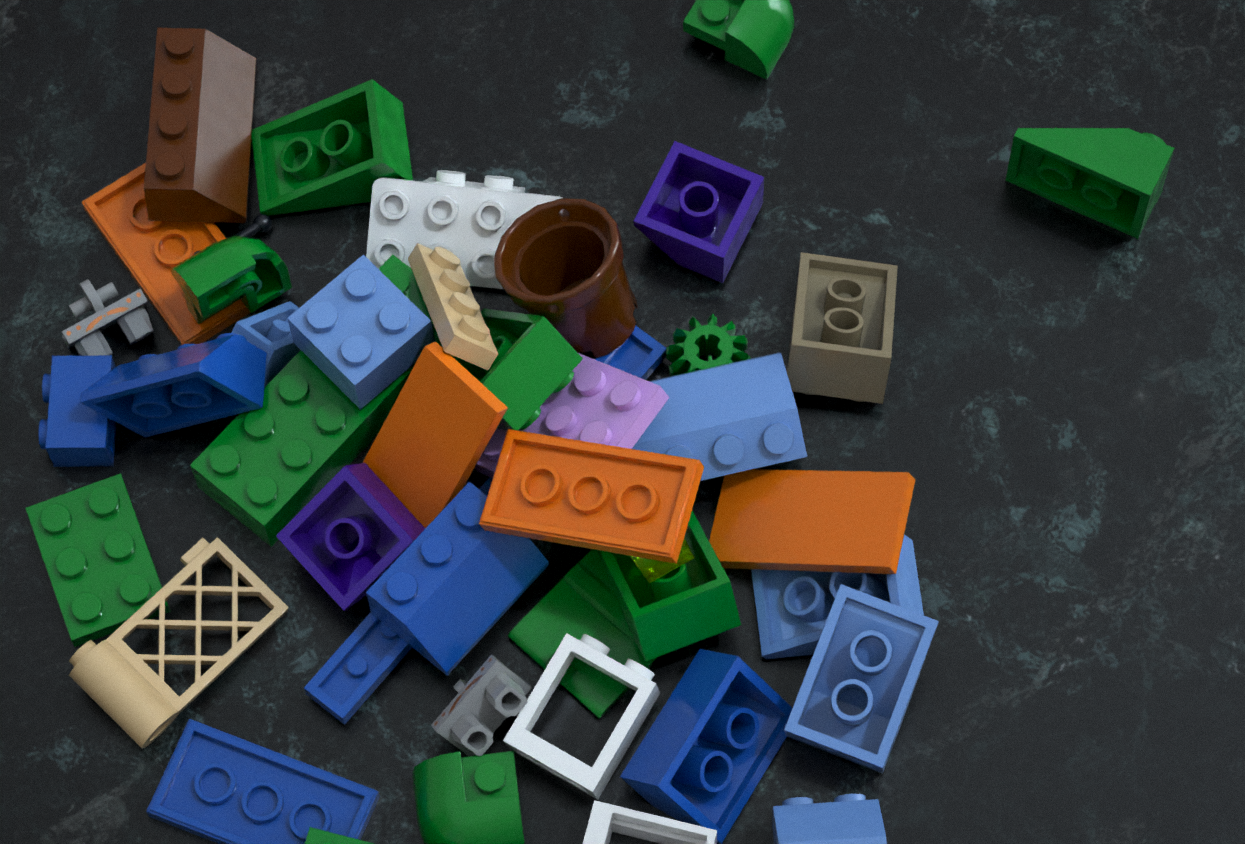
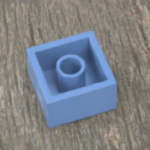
(361, 331)

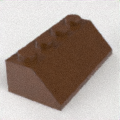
(199, 128)

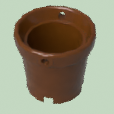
(570, 269)

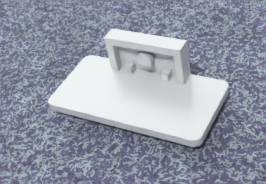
(449, 215)

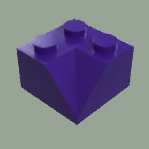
(700, 210)
(350, 533)

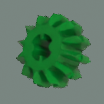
(703, 341)

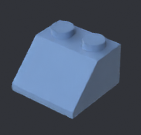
(844, 821)

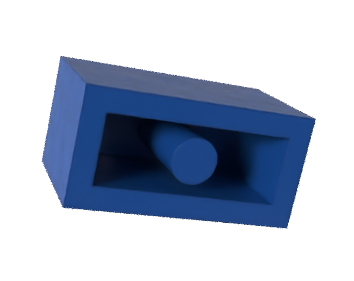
(73, 431)

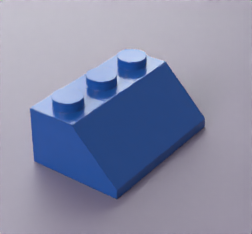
(182, 386)
(454, 582)
(710, 743)

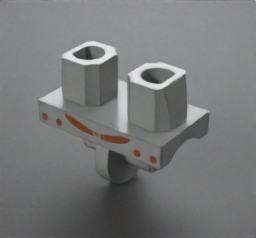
(127, 312)
(482, 707)

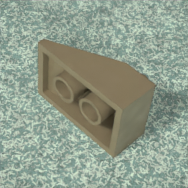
(842, 328)

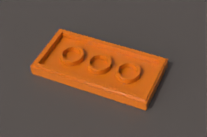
(153, 249)
(434, 434)
(592, 495)
(812, 520)

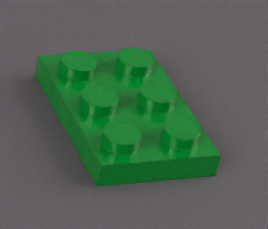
(95, 557)

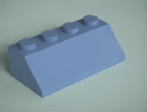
(728, 417)

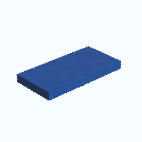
(253, 794)

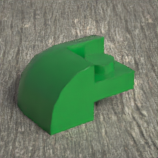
(747, 30)
(231, 272)
(468, 799)

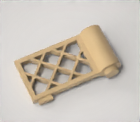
(130, 688)

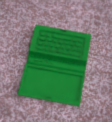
(580, 606)

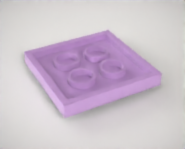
(595, 407)

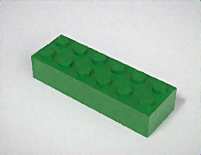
(305, 433)

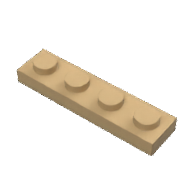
(452, 305)

